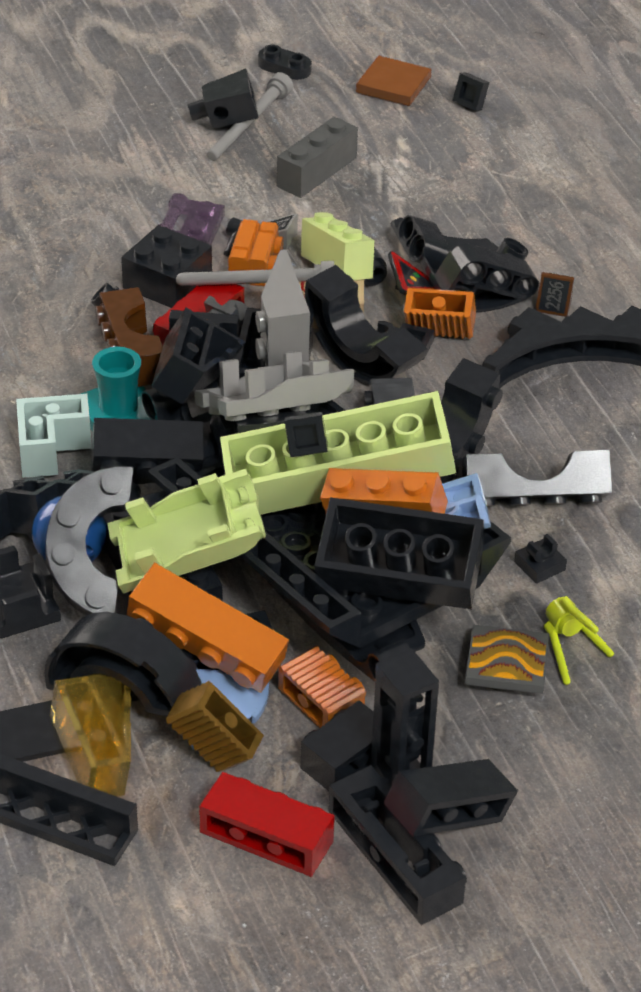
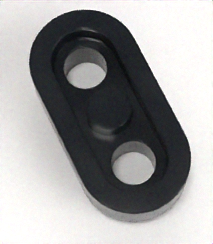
(277, 60)

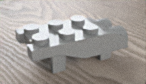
(274, 387)

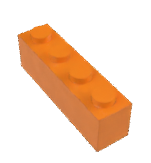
(208, 628)

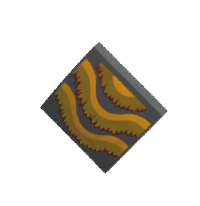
(507, 659)

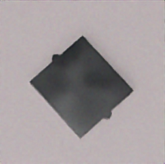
(29, 732)

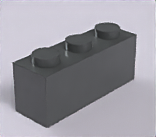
(317, 157)

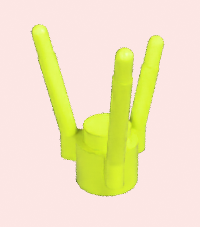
(569, 620)

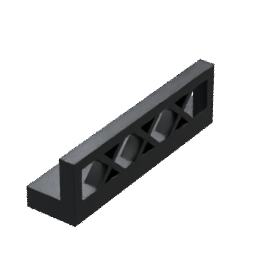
(67, 800)

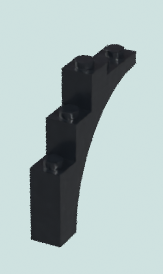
(583, 336)

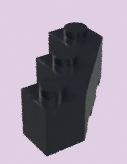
(27, 497)

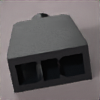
(226, 101)

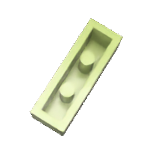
(333, 240)

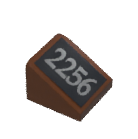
(555, 294)

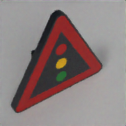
(407, 275)

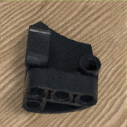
(492, 272)

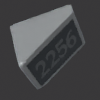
(287, 228)

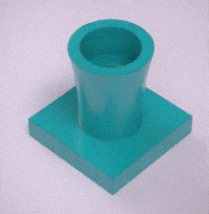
(118, 387)

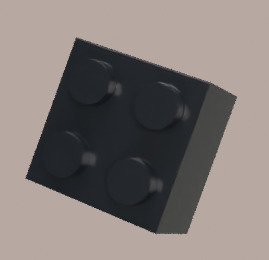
(159, 259)

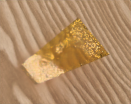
(95, 730)

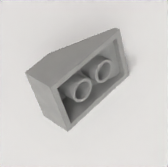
(283, 315)

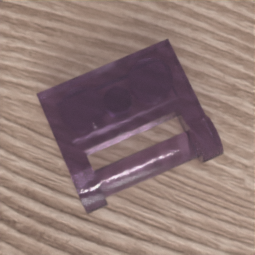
(202, 217)

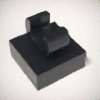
(470, 91)
(306, 434)
(541, 559)

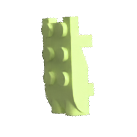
(188, 528)

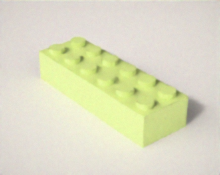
(380, 436)

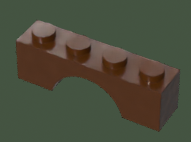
(123, 324)

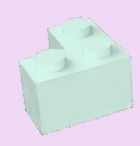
(49, 427)

